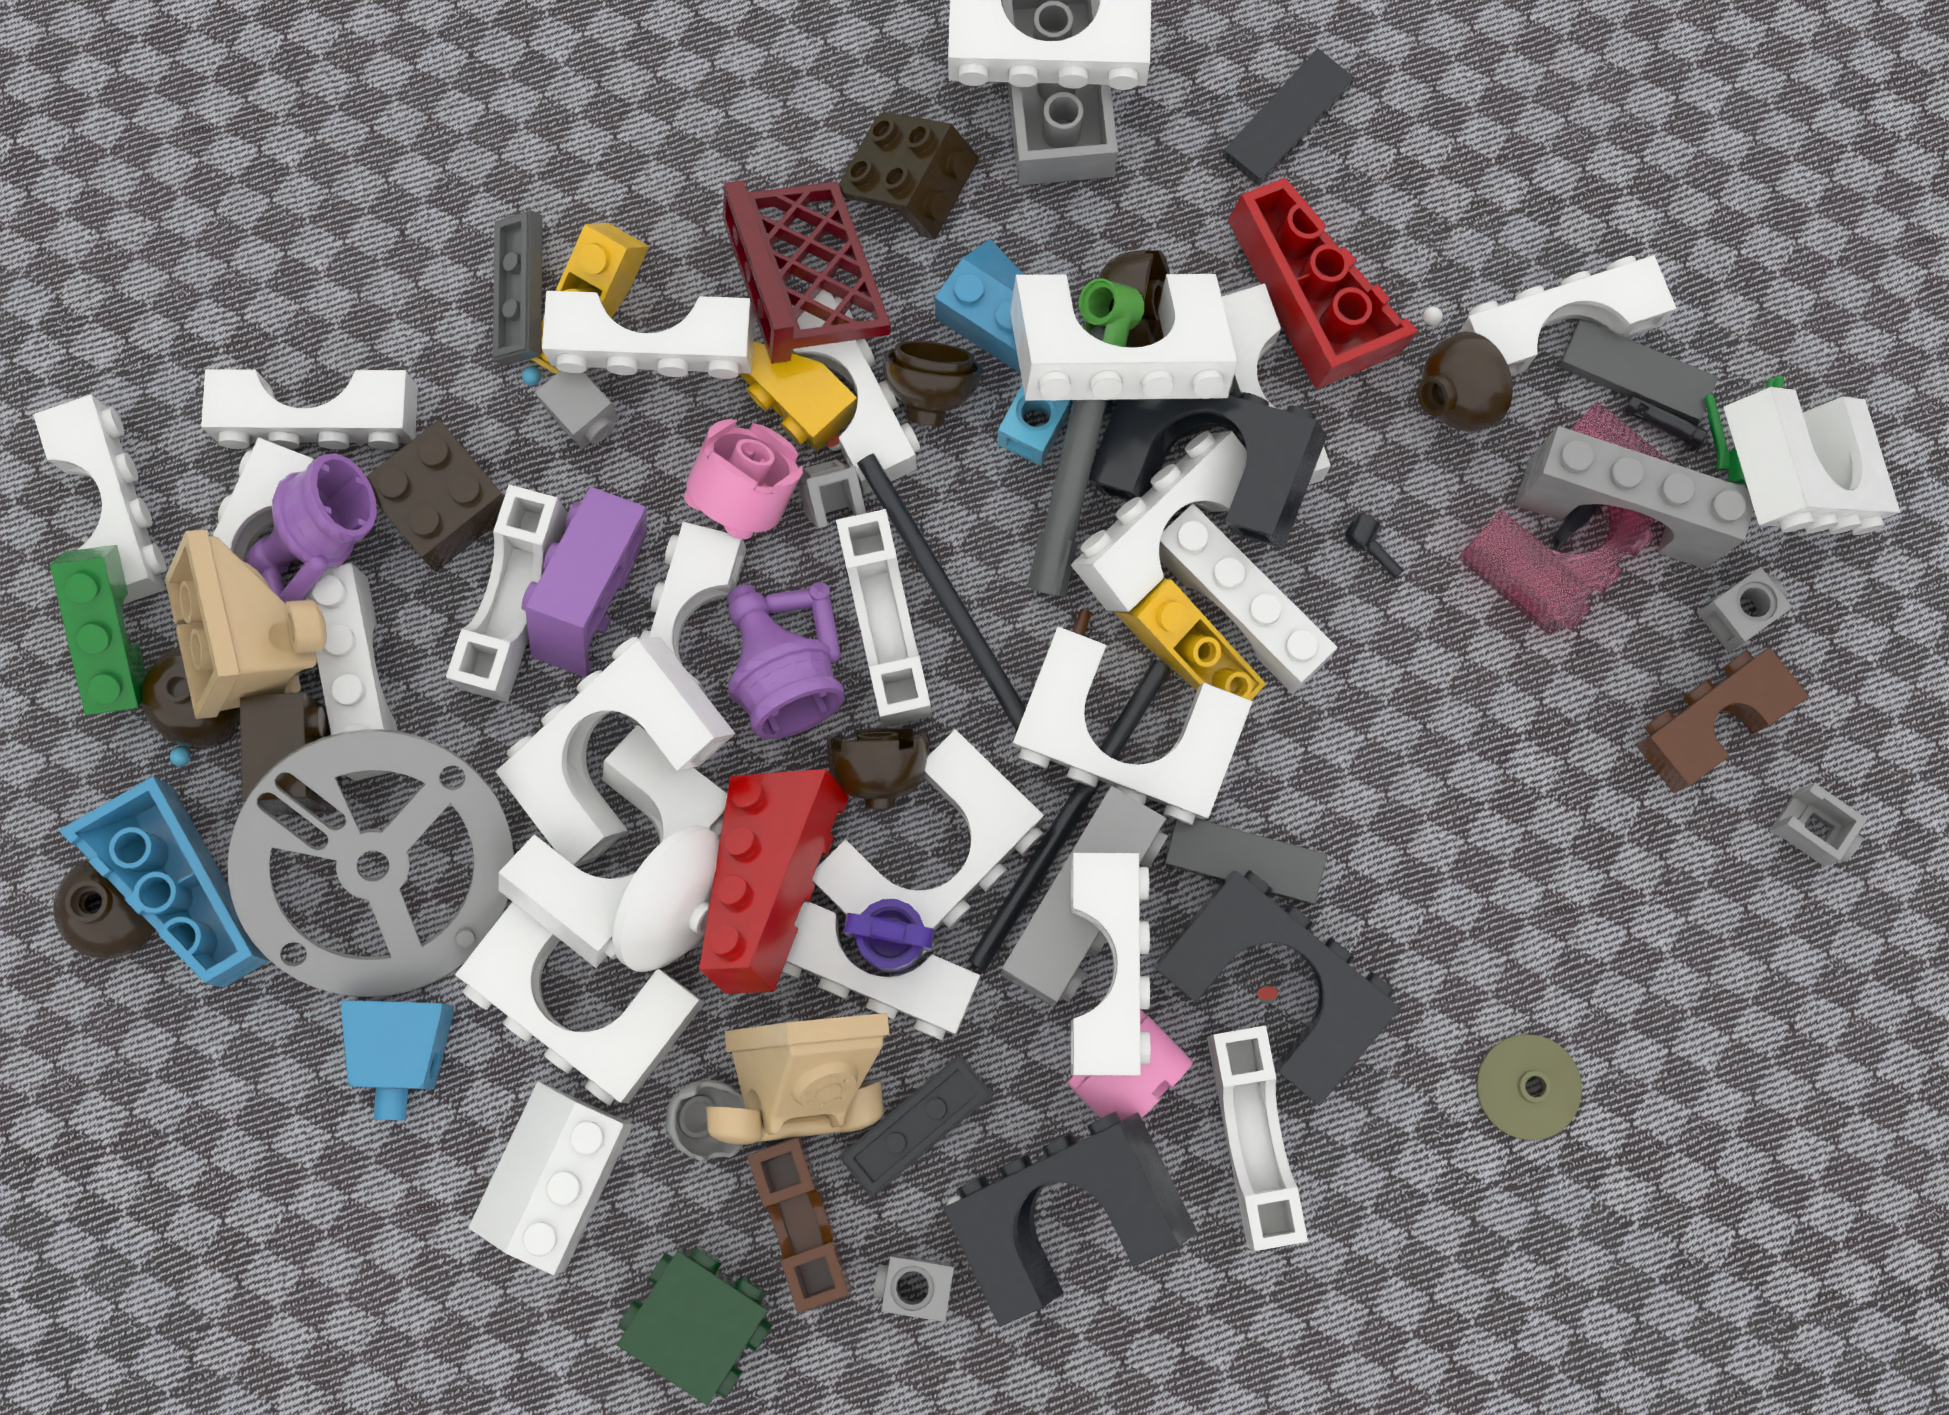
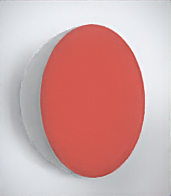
(1267, 994)

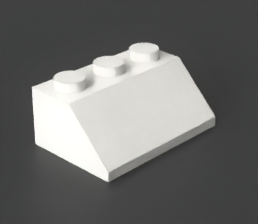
(550, 1179)

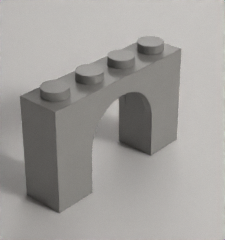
(1699, 512)

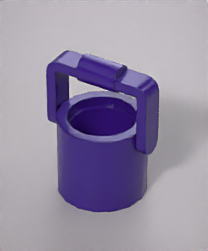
(889, 935)

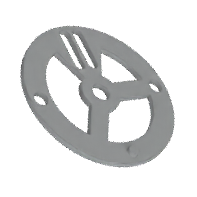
(410, 961)

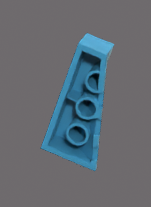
(979, 302)
(168, 877)

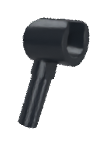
(1361, 537)

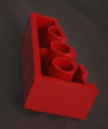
(1315, 288)
(764, 873)

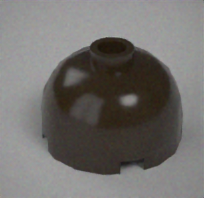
(1146, 273)
(170, 708)
(878, 764)

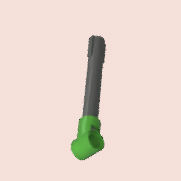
(1057, 542)

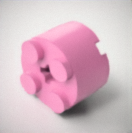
(743, 477)
(1136, 1093)

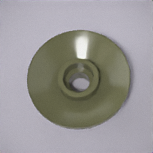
(1503, 1090)

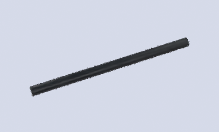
(943, 589)
(1066, 820)

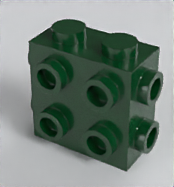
(696, 1324)

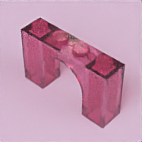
(1552, 584)

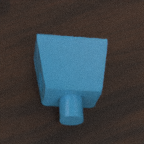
(394, 1049)

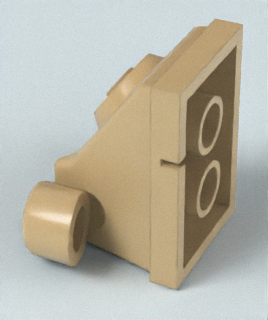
(237, 629)
(802, 1079)

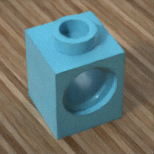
(1031, 441)

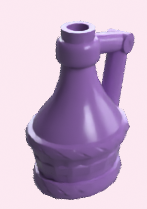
(315, 522)
(780, 675)

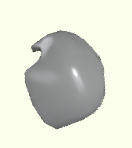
(688, 1121)

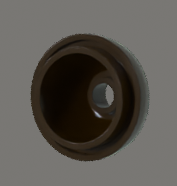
(930, 378)
(1466, 383)
(105, 934)

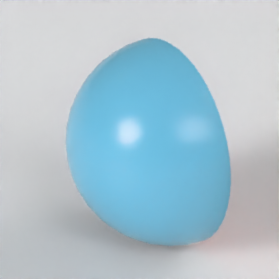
(180, 756)

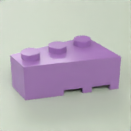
(582, 578)

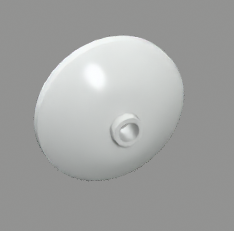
(667, 901)

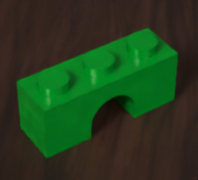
(91, 601)

